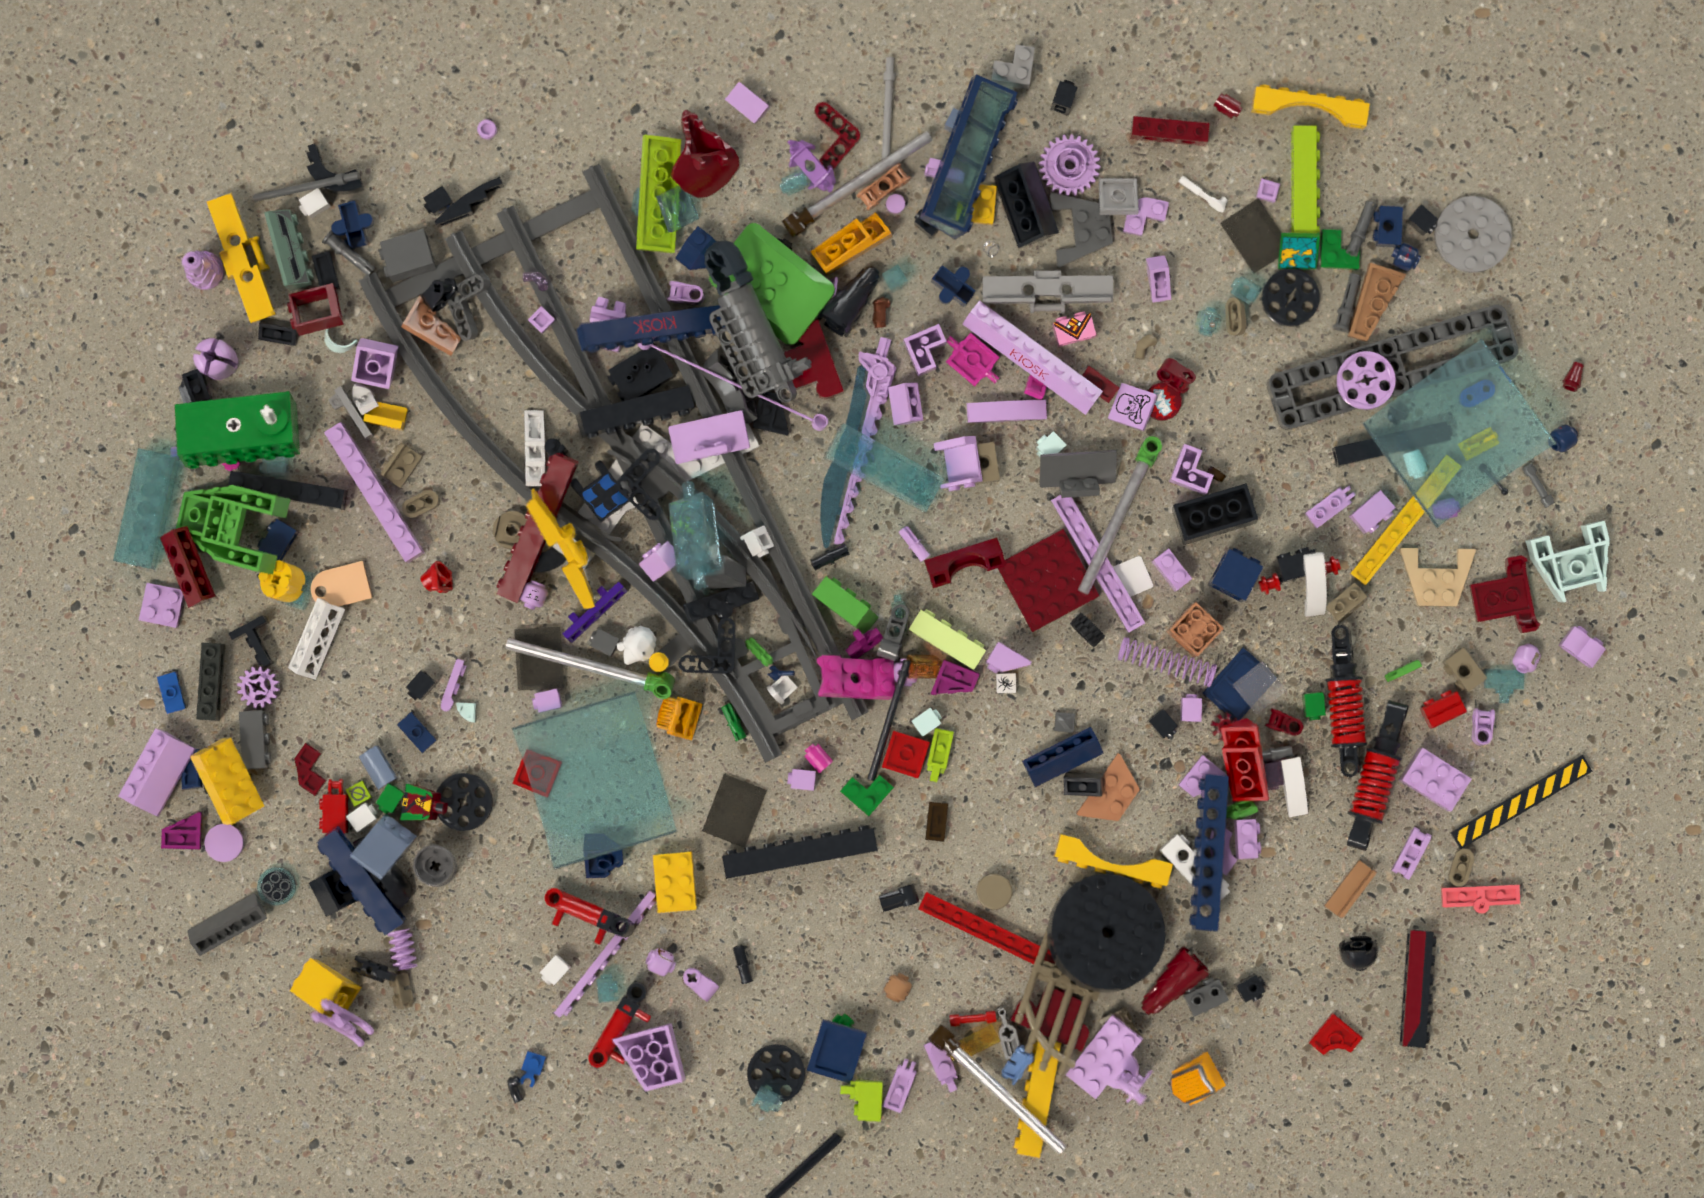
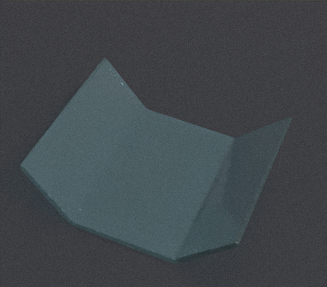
(1458, 432)
(595, 779)

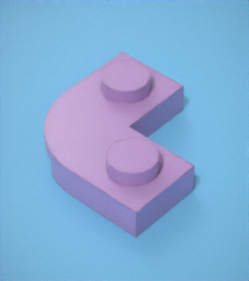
(1147, 208)

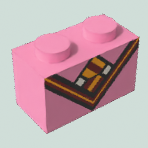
(1074, 329)

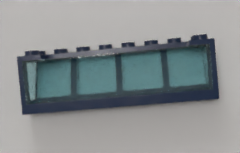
(967, 156)

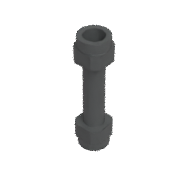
(1530, 470)

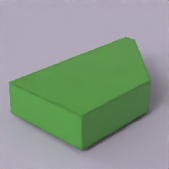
(1403, 670)
(1241, 810)

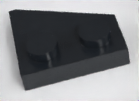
(771, 416)

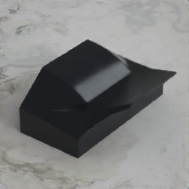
(194, 387)

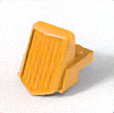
(679, 717)

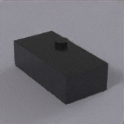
(1214, 514)

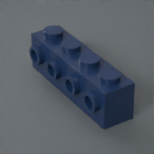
(1062, 757)

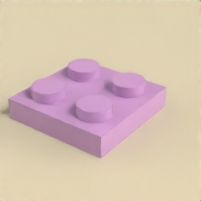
(161, 605)

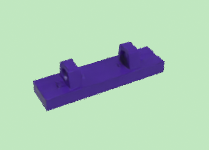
(606, 601)

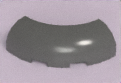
(731, 395)

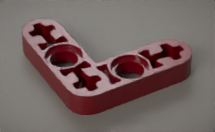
(842, 138)

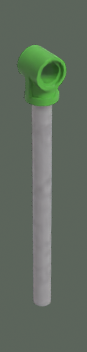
(1145, 459)
(660, 684)

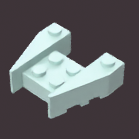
(1573, 566)

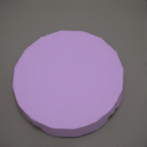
(224, 842)

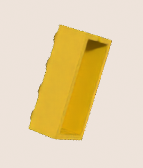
(227, 781)

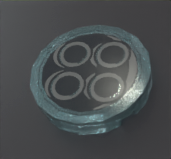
(276, 886)

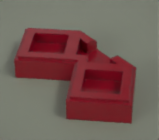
(304, 763)

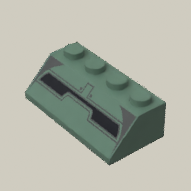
(288, 249)

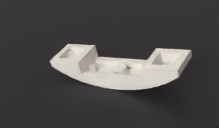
(1315, 584)

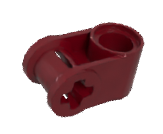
(1174, 374)
(1282, 722)

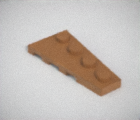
(1376, 292)

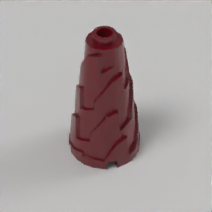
(1180, 975)

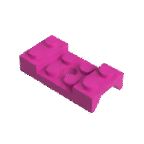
(874, 678)

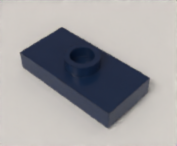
(416, 732)
(190, 776)

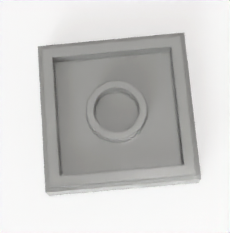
(1118, 196)

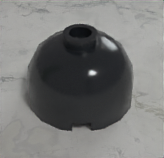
(1359, 952)

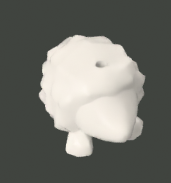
(637, 645)

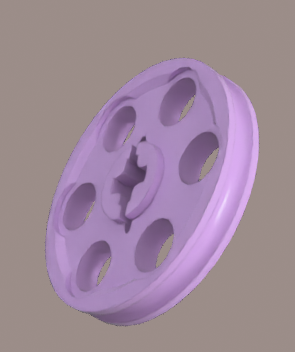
(1370, 372)

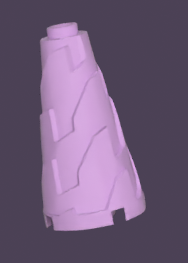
(203, 269)

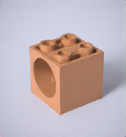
(1194, 629)

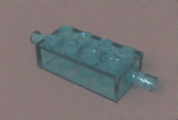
(694, 535)

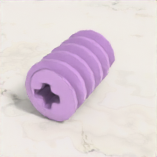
(402, 949)

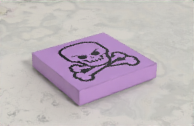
(1132, 407)

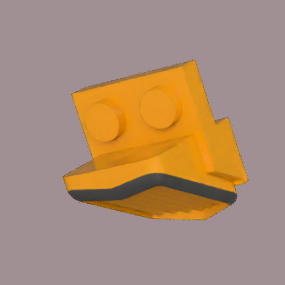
(1196, 1080)

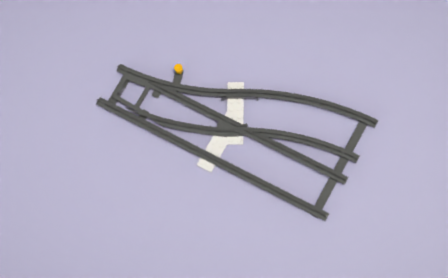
(665, 477)

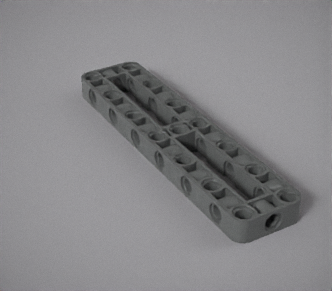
(1311, 412)

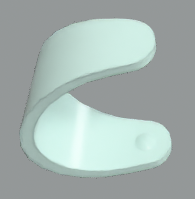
(337, 348)

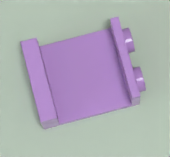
(961, 462)

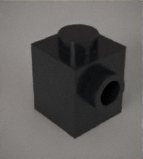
(1251, 988)

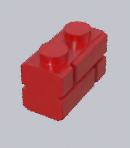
(1442, 710)

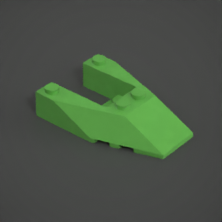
(217, 520)

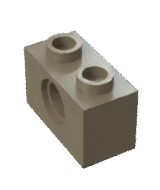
(991, 473)
(1474, 674)

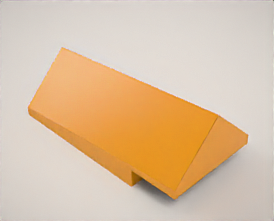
(851, 243)

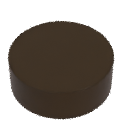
(1218, 475)

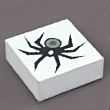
(1006, 683)

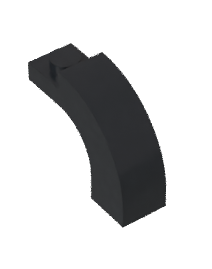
(319, 172)

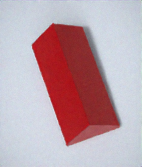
(1244, 761)

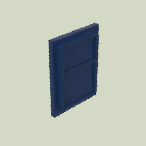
(1222, 691)
(836, 1051)

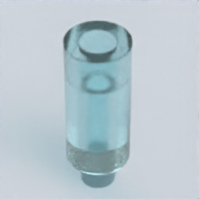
(900, 612)

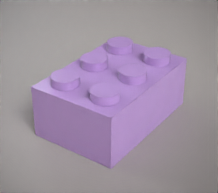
(1435, 779)

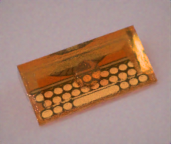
(924, 666)

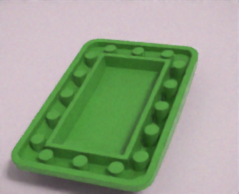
(784, 283)

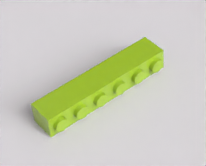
(1304, 179)

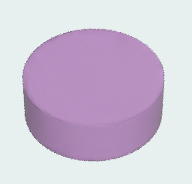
(487, 129)
(895, 204)

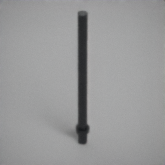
(903, 673)

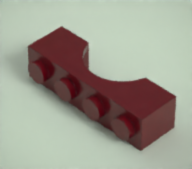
(945, 566)

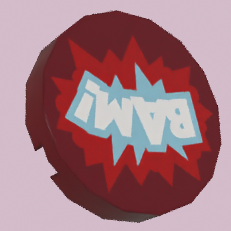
(1167, 402)

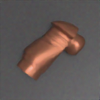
(879, 314)

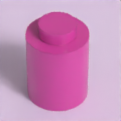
(817, 757)

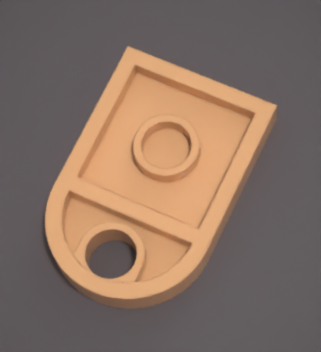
(343, 584)

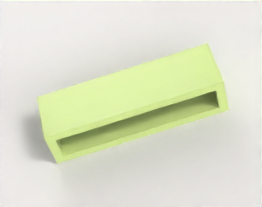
(947, 640)

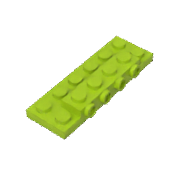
(657, 162)

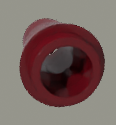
(1573, 378)

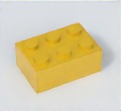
(675, 882)

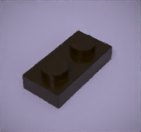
(936, 821)

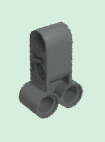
(890, 645)

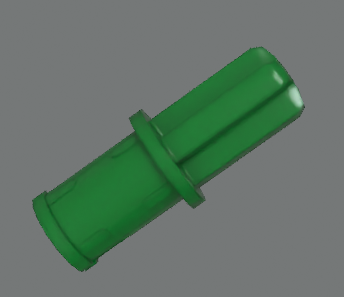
(733, 722)

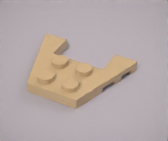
(1437, 586)

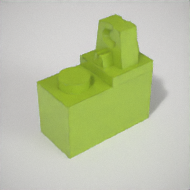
(869, 1098)

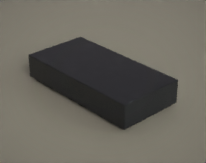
(325, 269)

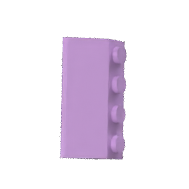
(156, 772)

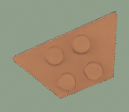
(1118, 793)

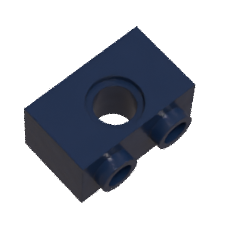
(1394, 216)

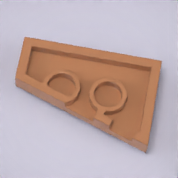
(430, 328)

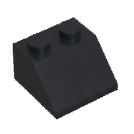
(331, 893)

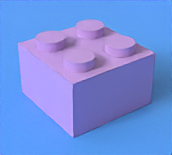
(374, 363)

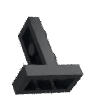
(253, 639)

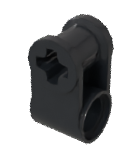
(439, 293)

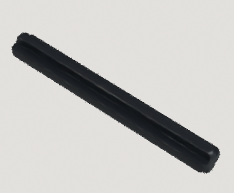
(805, 1166)

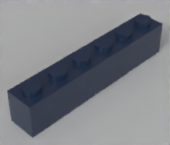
(360, 881)

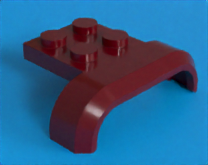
(1506, 597)

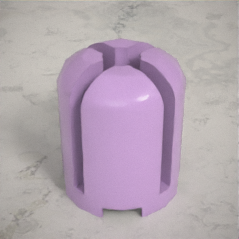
(213, 368)

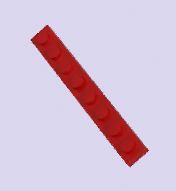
(981, 928)

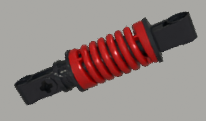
(1346, 703)
(1379, 765)

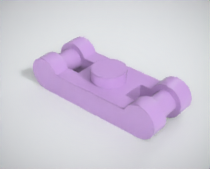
(1411, 853)

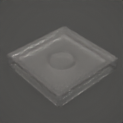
(1259, 687)

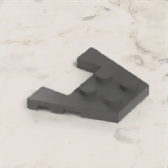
(1090, 228)

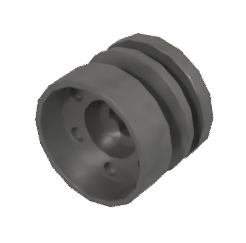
(425, 861)

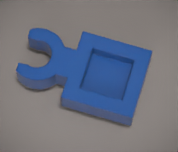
(533, 1065)

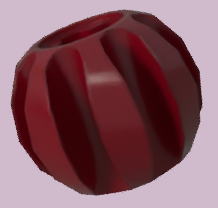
(1220, 722)

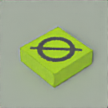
(358, 793)

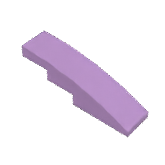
(1006, 411)

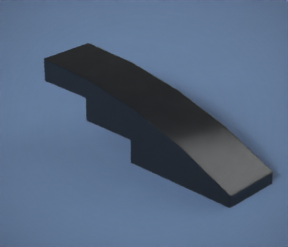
(462, 207)

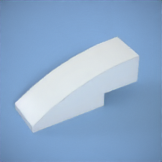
(1294, 787)

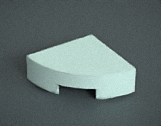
(467, 711)

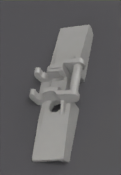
(1047, 283)

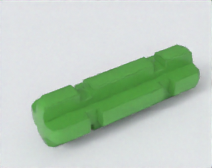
(765, 658)

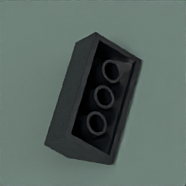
(1026, 204)

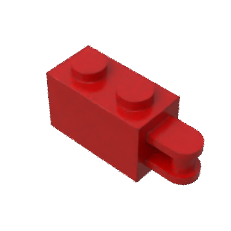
(334, 808)

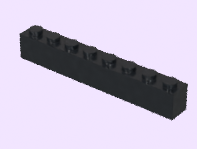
(799, 853)

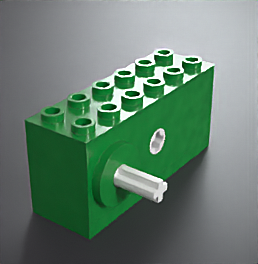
(237, 429)

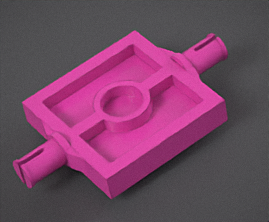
(972, 359)

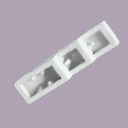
(534, 446)

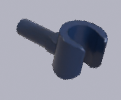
(776, 673)

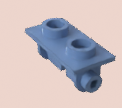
(1016, 1070)

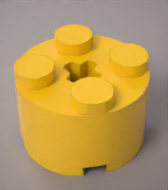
(284, 583)

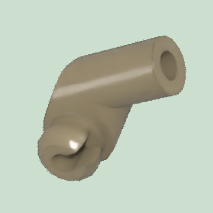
(1143, 344)

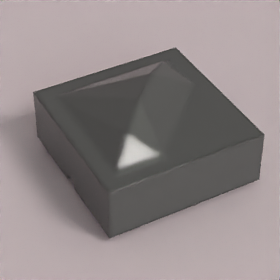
(1064, 722)

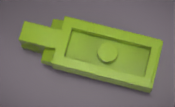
(939, 753)

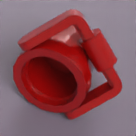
(436, 577)

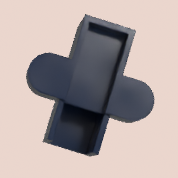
(353, 224)
(953, 285)

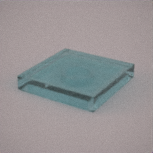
(677, 208)

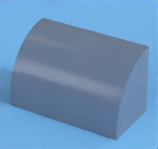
(378, 767)

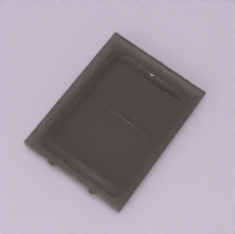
(1254, 235)
(535, 672)
(734, 810)

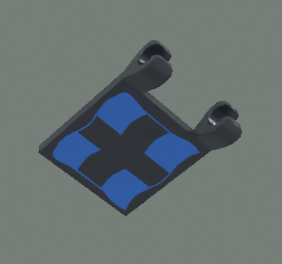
(602, 494)

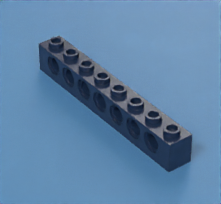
(1216, 844)

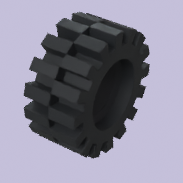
(1087, 629)

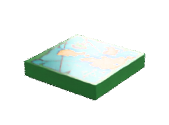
(1298, 250)

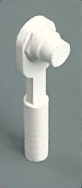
(1217, 204)

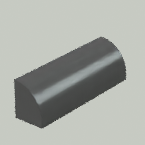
(226, 924)

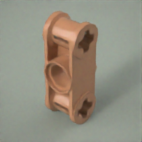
(873, 195)

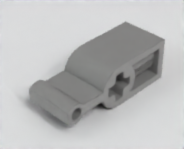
(1005, 1040)

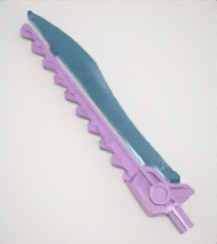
(879, 379)

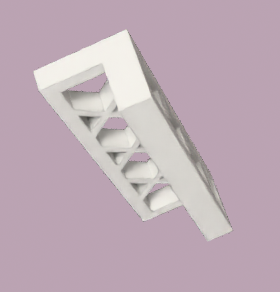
(312, 637)

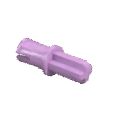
(914, 543)

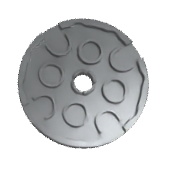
(1492, 229)

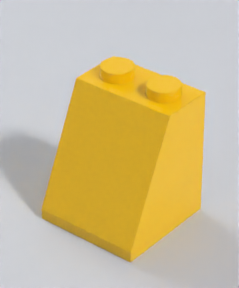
(321, 982)

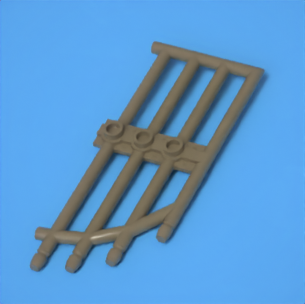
(1054, 977)

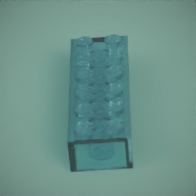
(883, 468)
(146, 509)

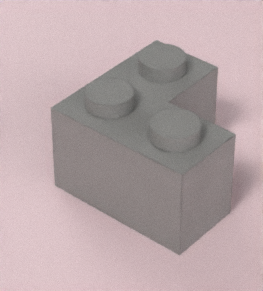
(1016, 73)

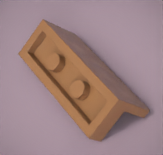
(1350, 889)

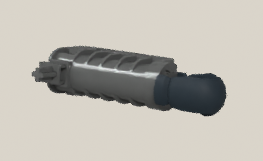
(748, 327)

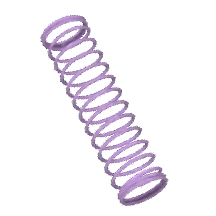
(1209, 676)

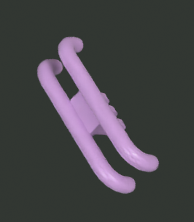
(340, 1021)

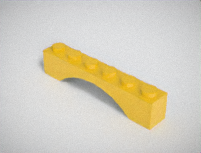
(1348, 112)
(1073, 850)

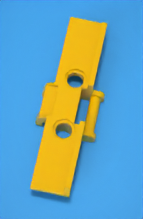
(235, 260)
(573, 551)

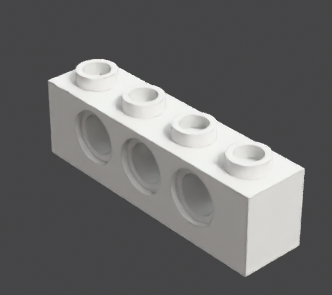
(1170, 851)

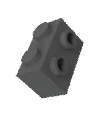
(1205, 996)

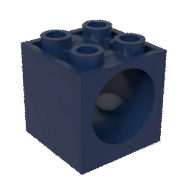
(1236, 575)

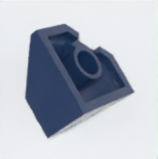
(694, 249)
(603, 865)

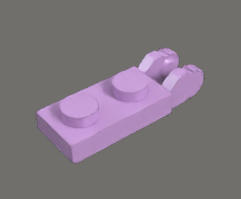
(453, 686)

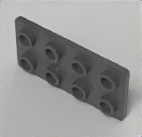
(1078, 472)

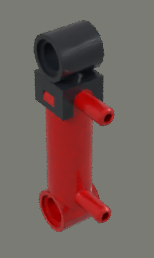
(589, 913)
(617, 1025)

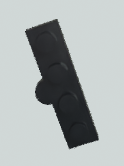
(721, 603)

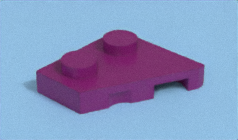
(954, 679)
(183, 834)

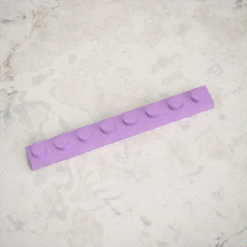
(1107, 576)
(600, 963)

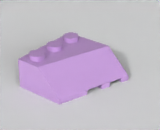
(653, 1056)

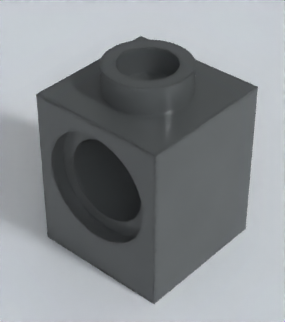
(604, 642)

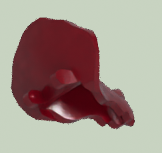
(705, 161)

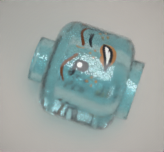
(1208, 321)

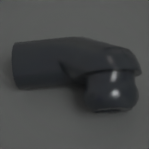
(513, 1083)

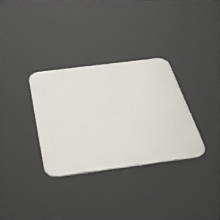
(1134, 576)

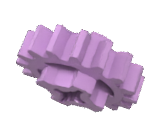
(263, 679)

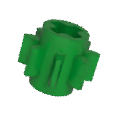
(843, 1020)

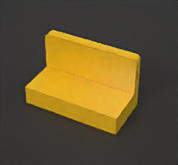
(387, 416)

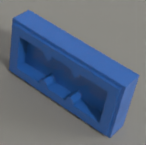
(171, 692)

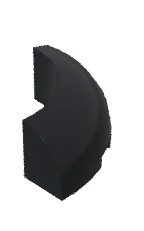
(393, 883)

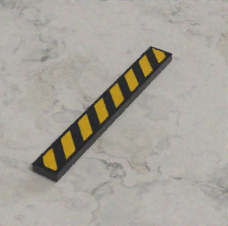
(1521, 802)

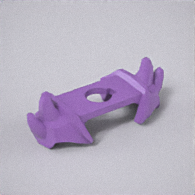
(820, 177)

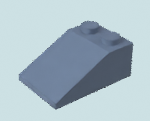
(383, 846)

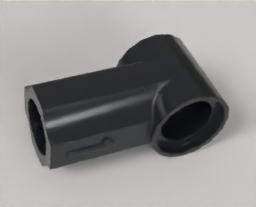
(903, 897)

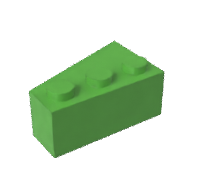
(845, 604)

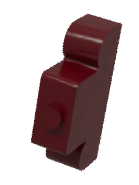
(822, 365)
(1050, 1017)

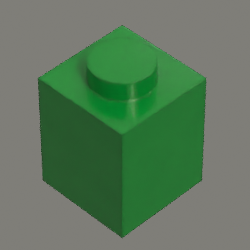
(1313, 705)
(390, 799)

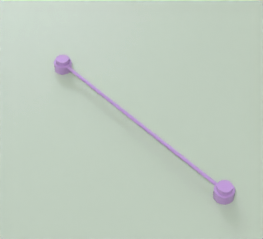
(819, 421)

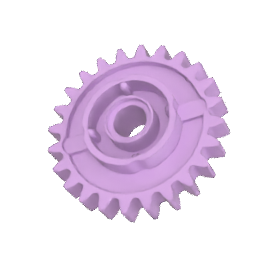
(1059, 175)

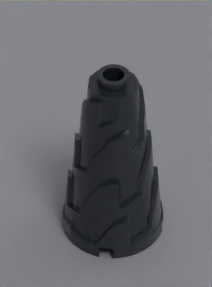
(849, 302)

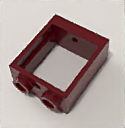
(313, 295)

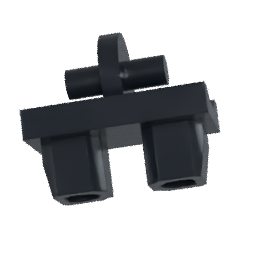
(554, 446)

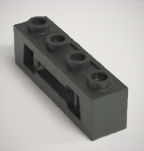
(210, 681)

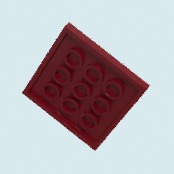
(1046, 580)

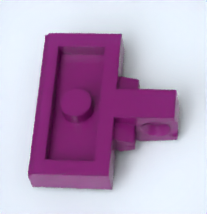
(863, 642)

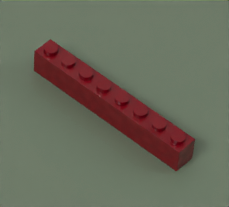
(531, 541)

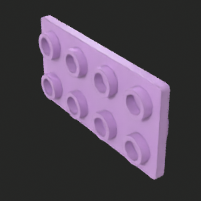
(709, 437)

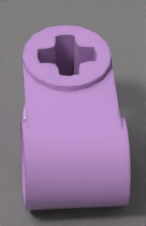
(684, 293)
(1482, 724)
(702, 986)

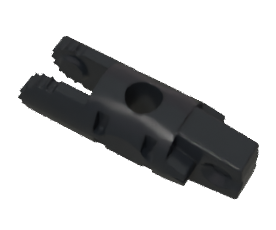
(373, 970)

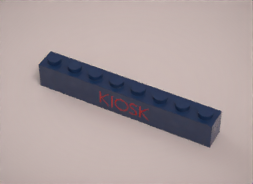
(646, 329)

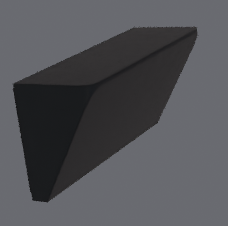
(277, 332)
(1083, 784)

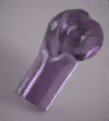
(538, 278)

